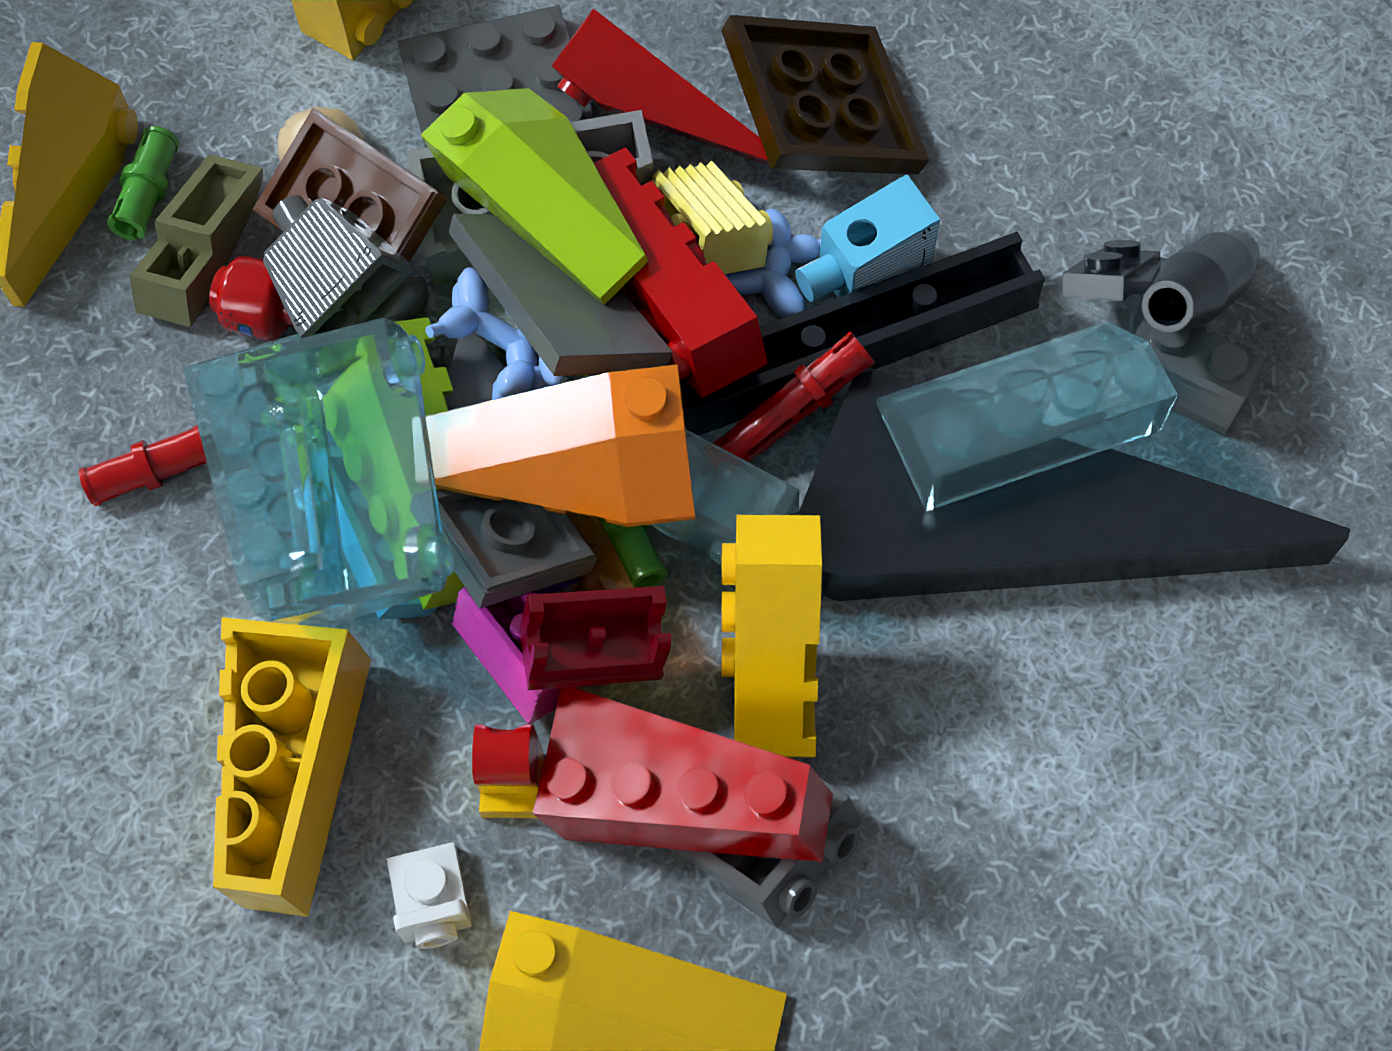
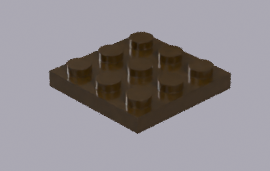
(823, 96)

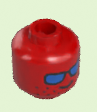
(248, 300)

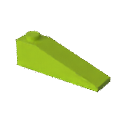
(539, 181)

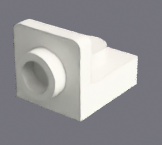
(429, 896)

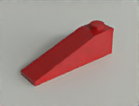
(625, 77)

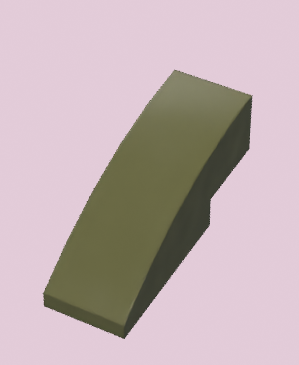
(195, 240)

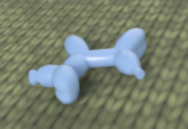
(772, 280)
(471, 316)

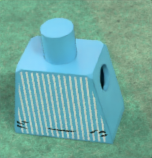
(872, 242)

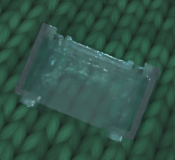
(352, 472)

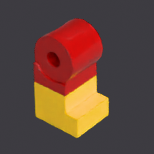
(507, 770)

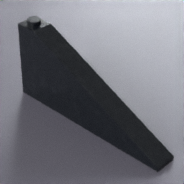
(1064, 525)

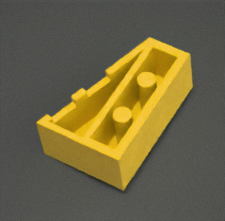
(775, 630)

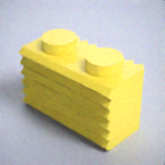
(718, 216)

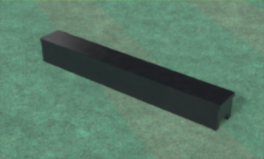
(887, 319)

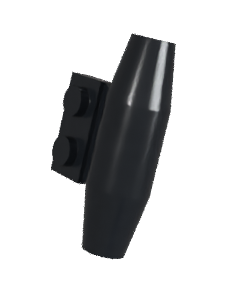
(1177, 290)

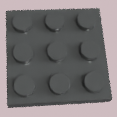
(489, 57)

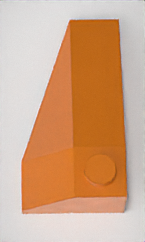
(581, 447)

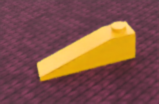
(67, 158)
(595, 993)

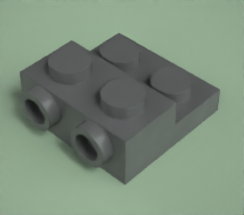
(778, 885)

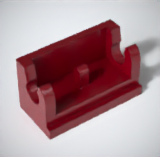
(594, 637)

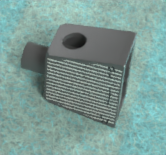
(330, 266)

